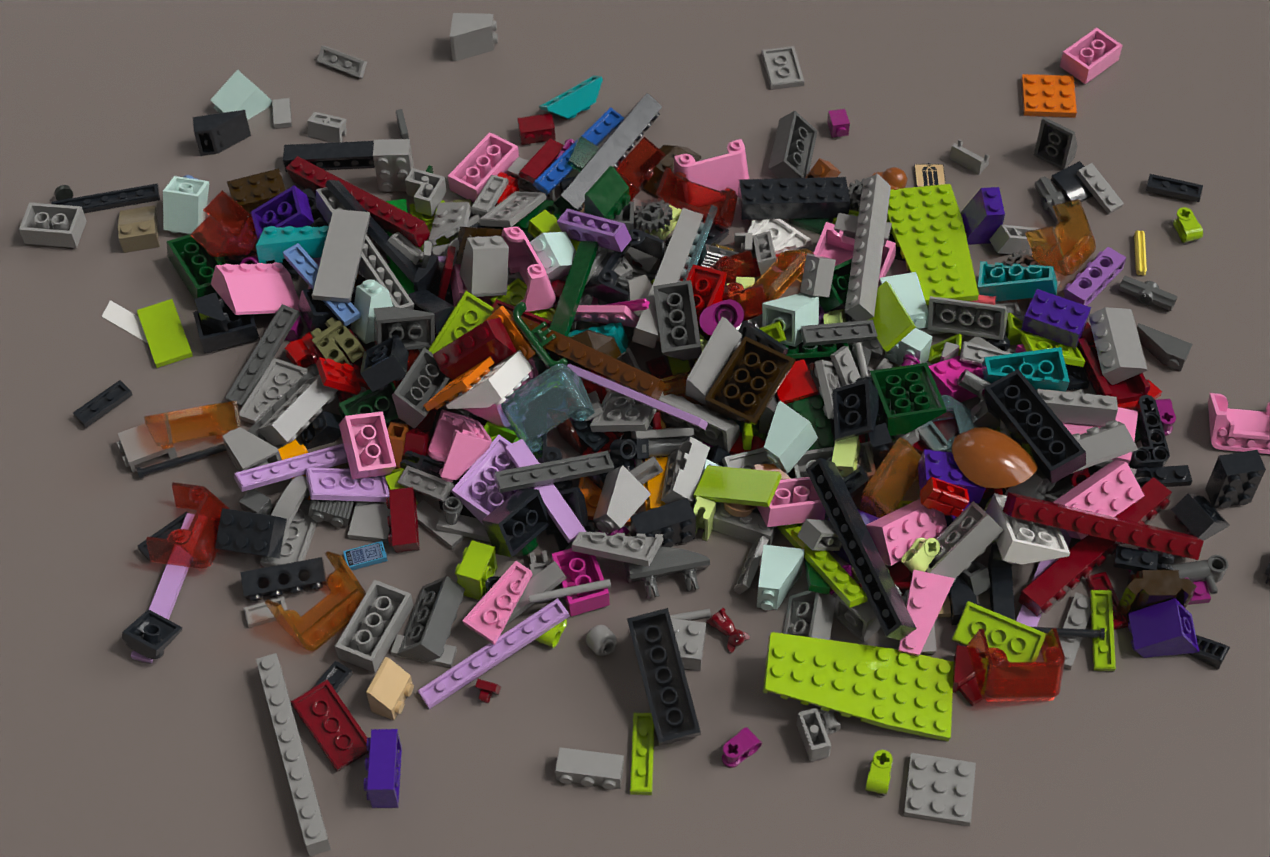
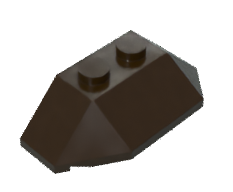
(668, 161)
(595, 340)

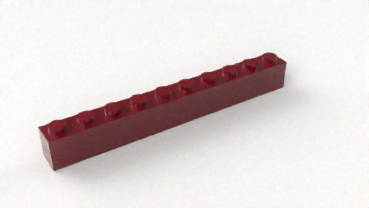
(386, 215)
(1102, 526)
(1088, 553)

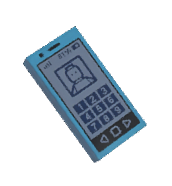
(365, 555)

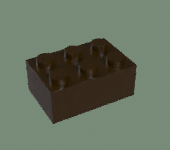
(256, 189)

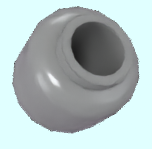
(601, 640)

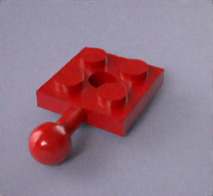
(340, 376)

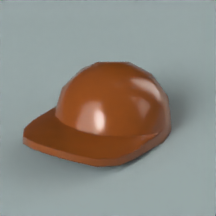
(894, 177)

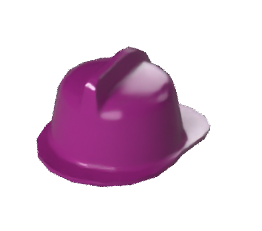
(712, 315)

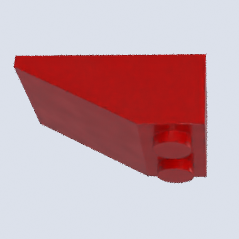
(707, 287)

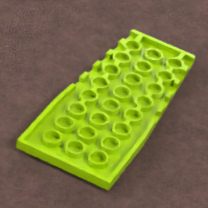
(933, 241)
(863, 682)

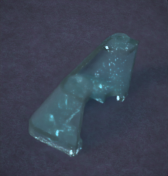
(546, 403)

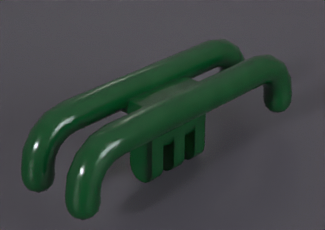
(536, 337)

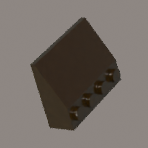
(748, 382)

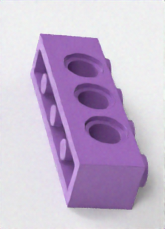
(588, 227)
(1095, 277)

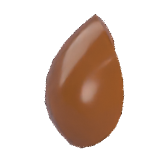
(992, 458)

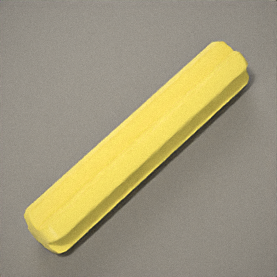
(1140, 252)

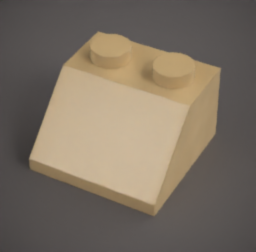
(389, 689)

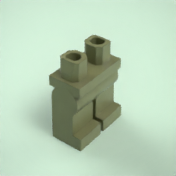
(337, 337)

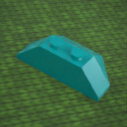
(575, 99)

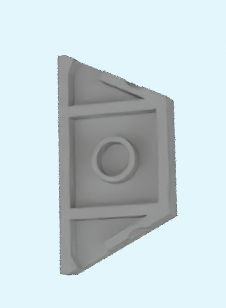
(449, 219)

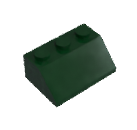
(607, 195)

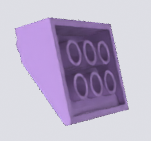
(478, 487)

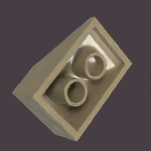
(138, 229)

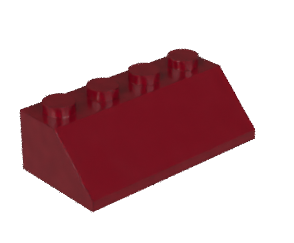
(475, 346)

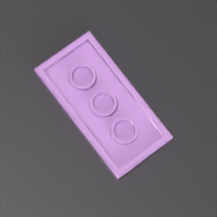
(339, 486)

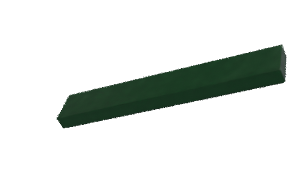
(574, 287)

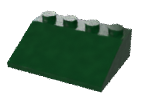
(813, 353)
(907, 397)

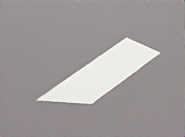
(124, 319)

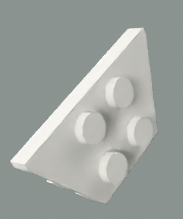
(783, 235)

